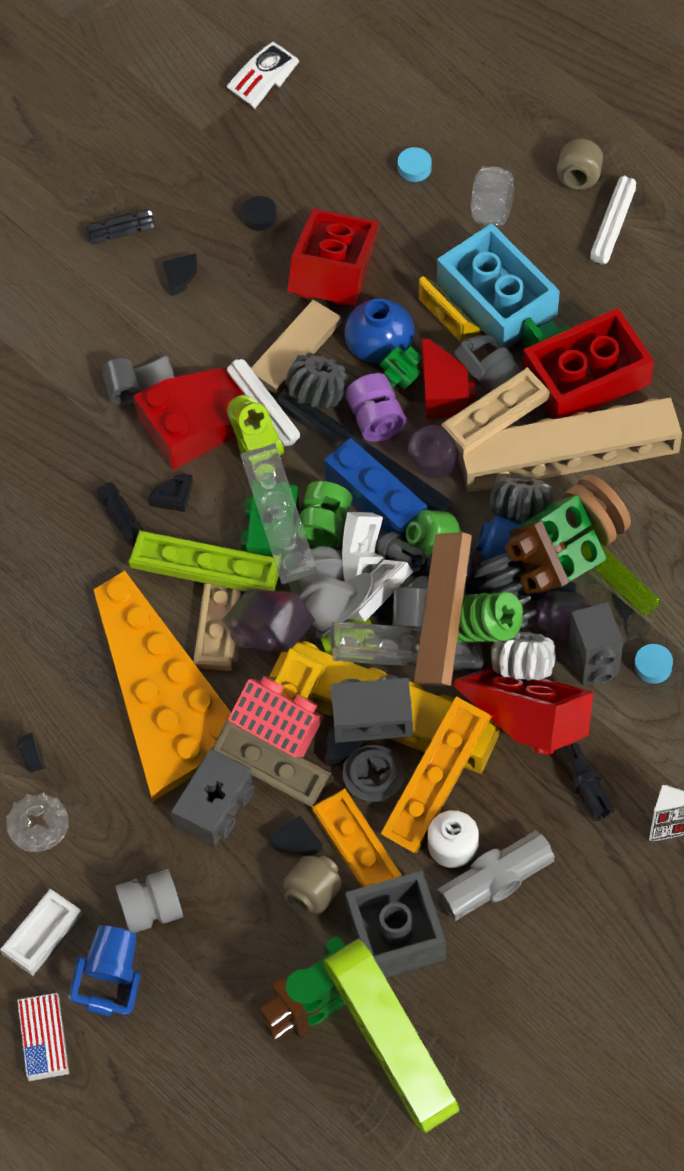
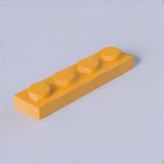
(436, 774)

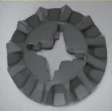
(381, 760)

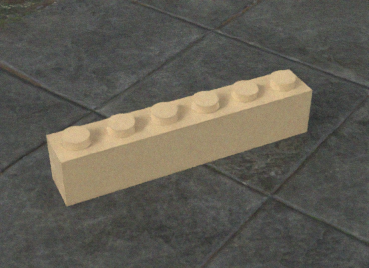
(574, 443)

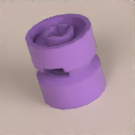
(375, 407)

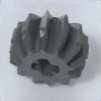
(316, 381)
(519, 498)

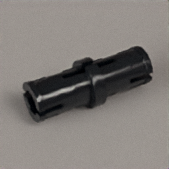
(585, 782)

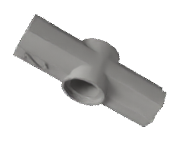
(495, 875)

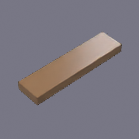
(442, 609)

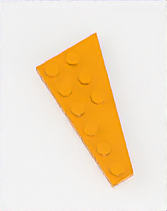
(164, 692)

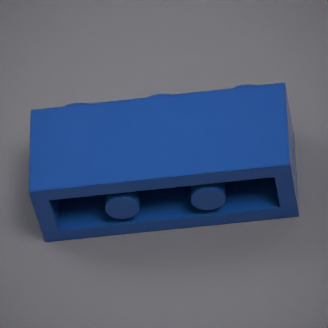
(372, 487)

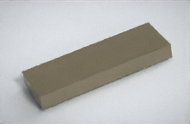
(287, 773)

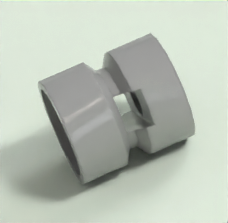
(149, 901)

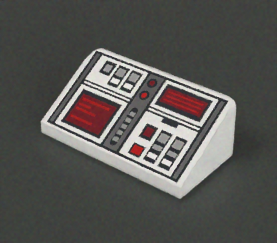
(668, 814)

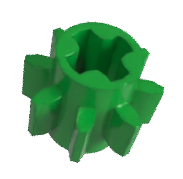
(402, 367)

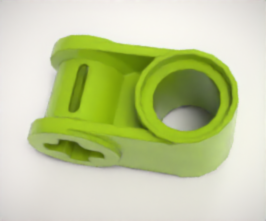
(257, 429)

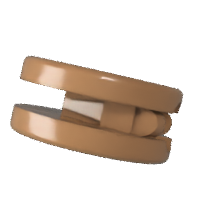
(603, 508)

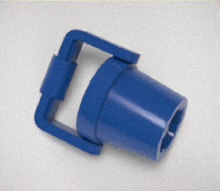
(110, 961)

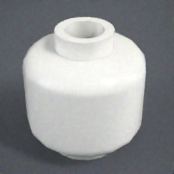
(453, 839)

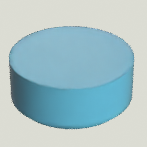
(414, 164)
(653, 663)

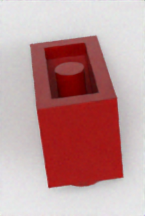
(445, 382)

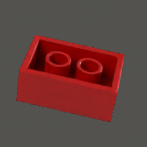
(590, 365)

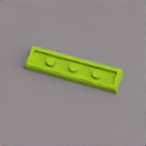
(203, 562)

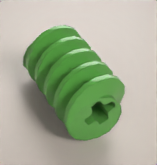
(489, 617)

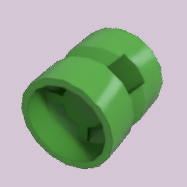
(324, 513)

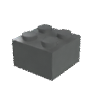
(397, 923)

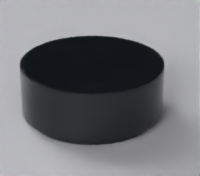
(259, 213)
(31, 752)

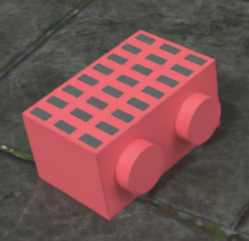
(276, 716)

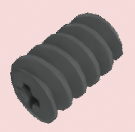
(500, 580)

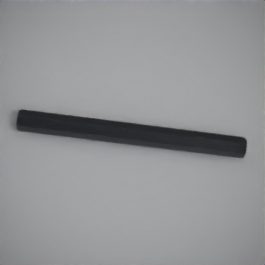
(338, 435)

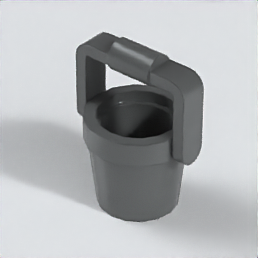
(492, 370)

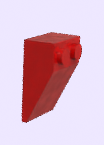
(332, 257)
(188, 414)
(531, 711)

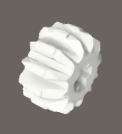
(524, 656)

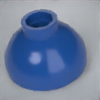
(376, 338)

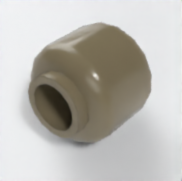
(579, 164)
(312, 884)

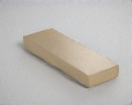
(303, 336)
(496, 410)
(213, 644)

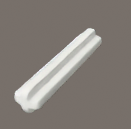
(613, 220)
(253, 387)

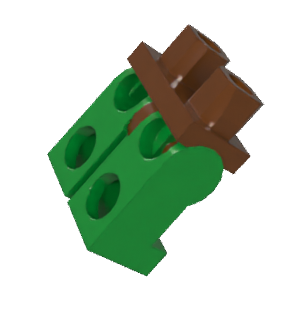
(553, 547)
(304, 999)

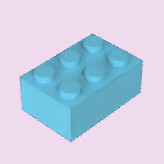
(497, 285)

